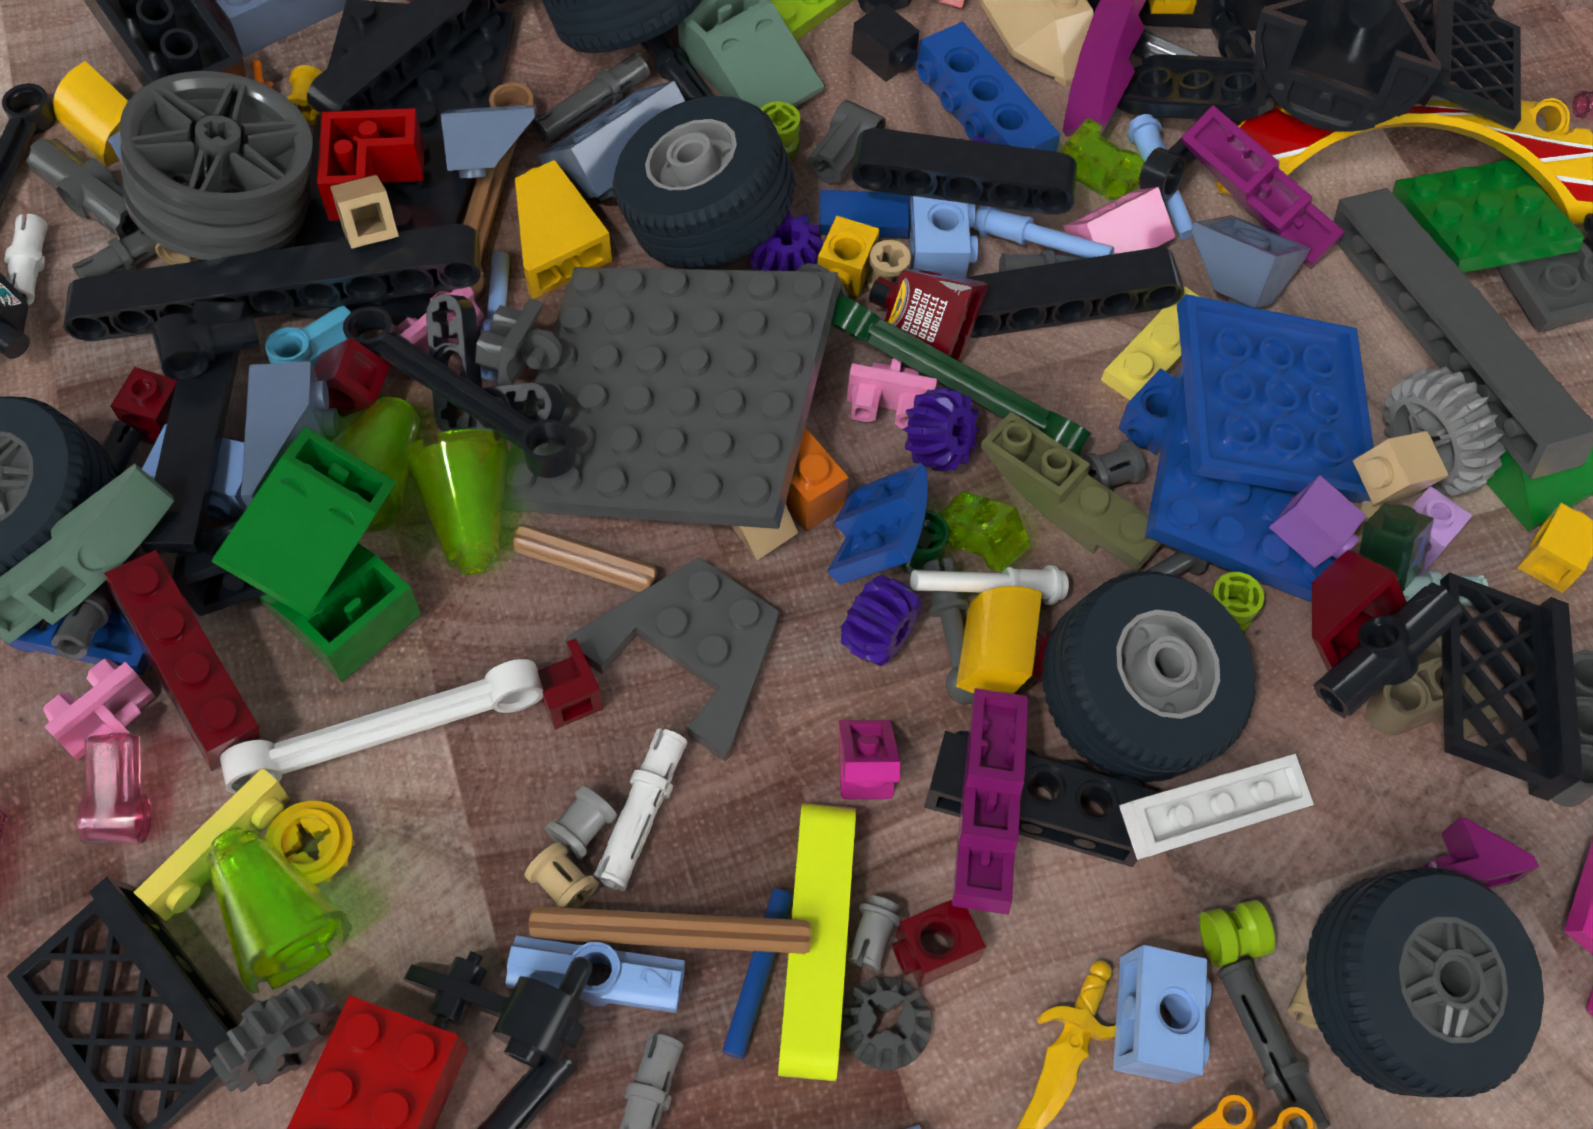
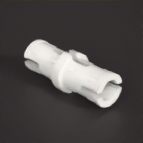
(25, 255)

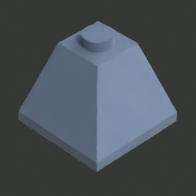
(482, 136)
(1247, 259)

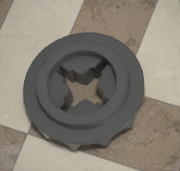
(885, 1050)

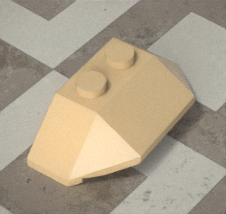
(1042, 32)

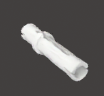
(649, 788)

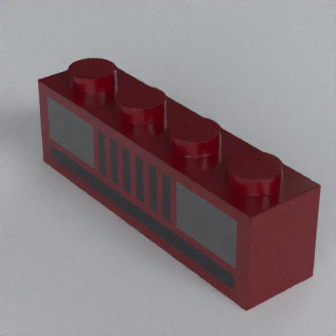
(181, 656)

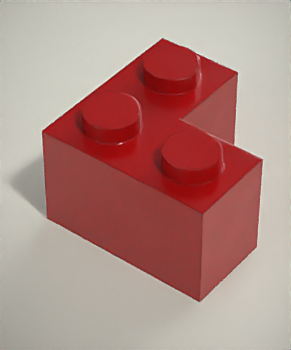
(368, 145)

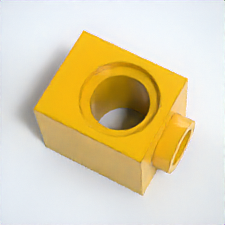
(848, 252)
(1560, 548)

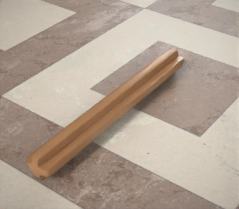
(671, 929)

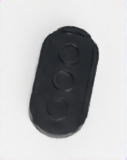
(1192, 84)

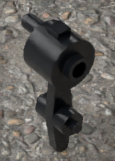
(533, 1021)

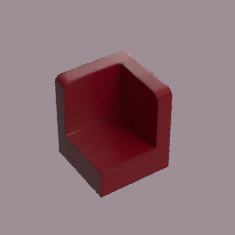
(570, 688)

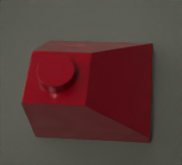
(1348, 597)

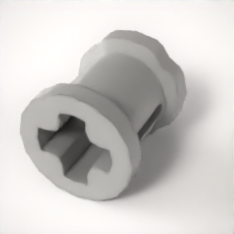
(581, 821)

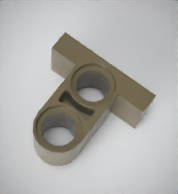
(1420, 698)

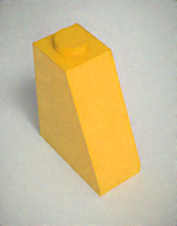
(556, 229)

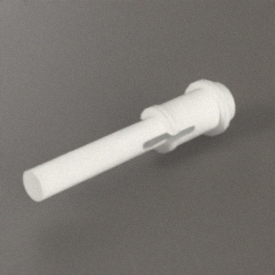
(1050, 581)

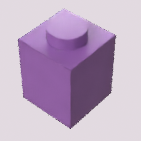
(1318, 522)

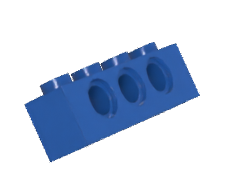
(981, 91)

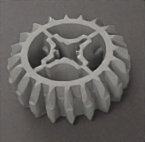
(1456, 422)

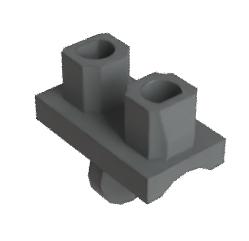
(517, 341)

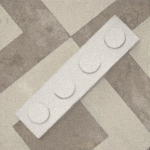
(1215, 806)

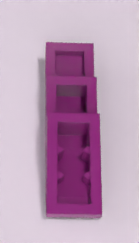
(1104, 63)
(1260, 185)
(991, 802)

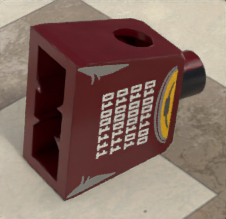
(932, 307)

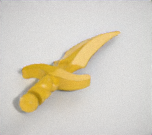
(1069, 1050)

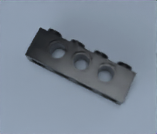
(1057, 821)

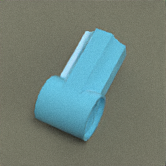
(307, 344)

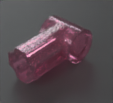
(113, 801)

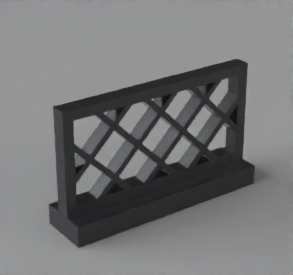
(1439, 24)
(1545, 689)
(161, 966)

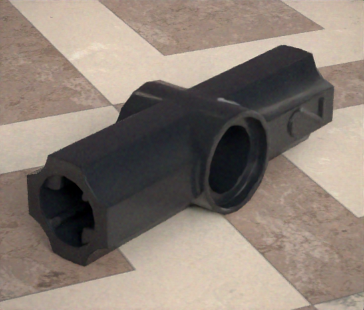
(1388, 650)

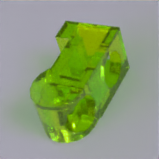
(1101, 163)
(986, 529)

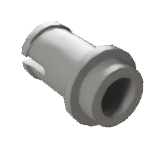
(873, 932)

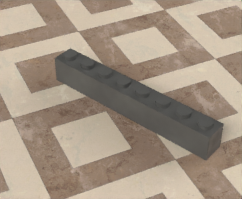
(1464, 333)

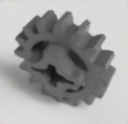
(275, 1036)

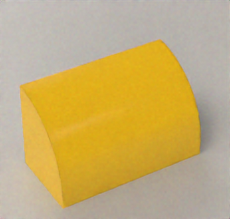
(90, 110)
(1000, 639)

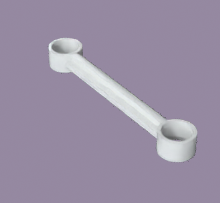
(505, 689)

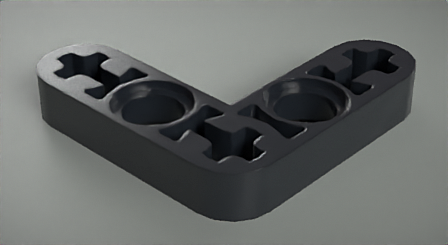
(465, 328)

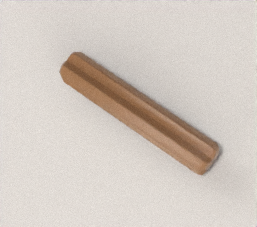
(584, 558)

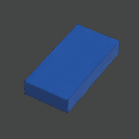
(876, 209)

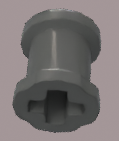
(1126, 471)

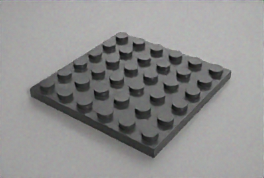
(681, 394)

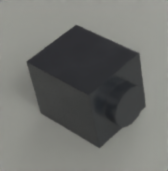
(885, 42)

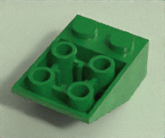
(304, 522)
(355, 616)

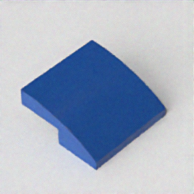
(880, 524)

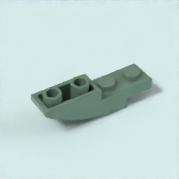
(82, 548)

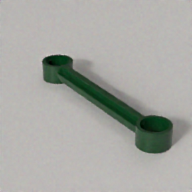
(953, 374)

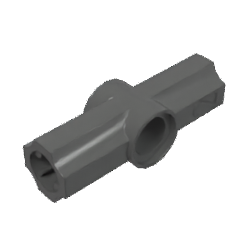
(82, 185)

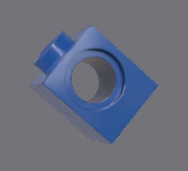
(1138, 418)

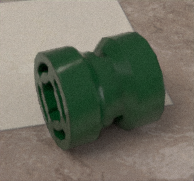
(930, 543)

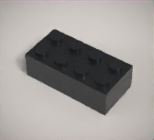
(166, 37)

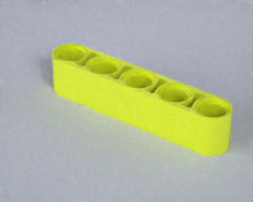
(817, 978)

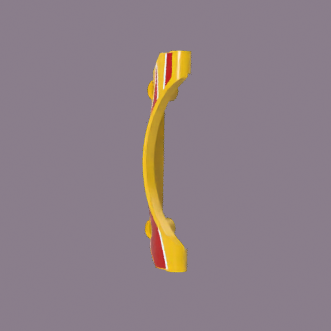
(1554, 157)

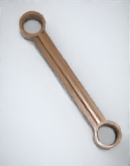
(489, 188)

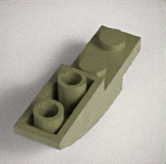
(1065, 494)

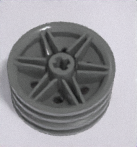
(238, 161)

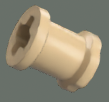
(897, 259)
(561, 877)

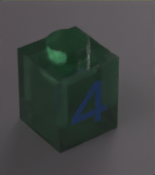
(1397, 540)

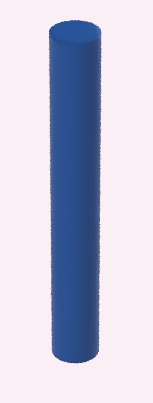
(754, 984)

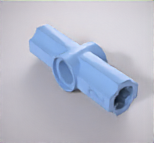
(634, 979)

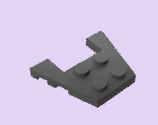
(704, 627)

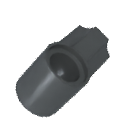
(836, 151)

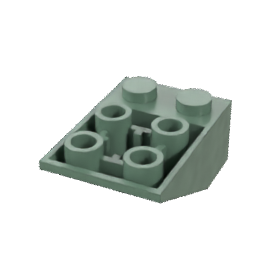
(748, 52)

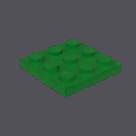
(1488, 215)

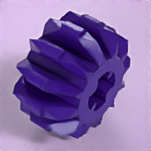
(789, 247)
(941, 429)
(880, 620)

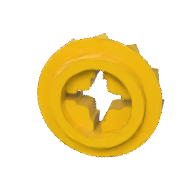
(318, 820)

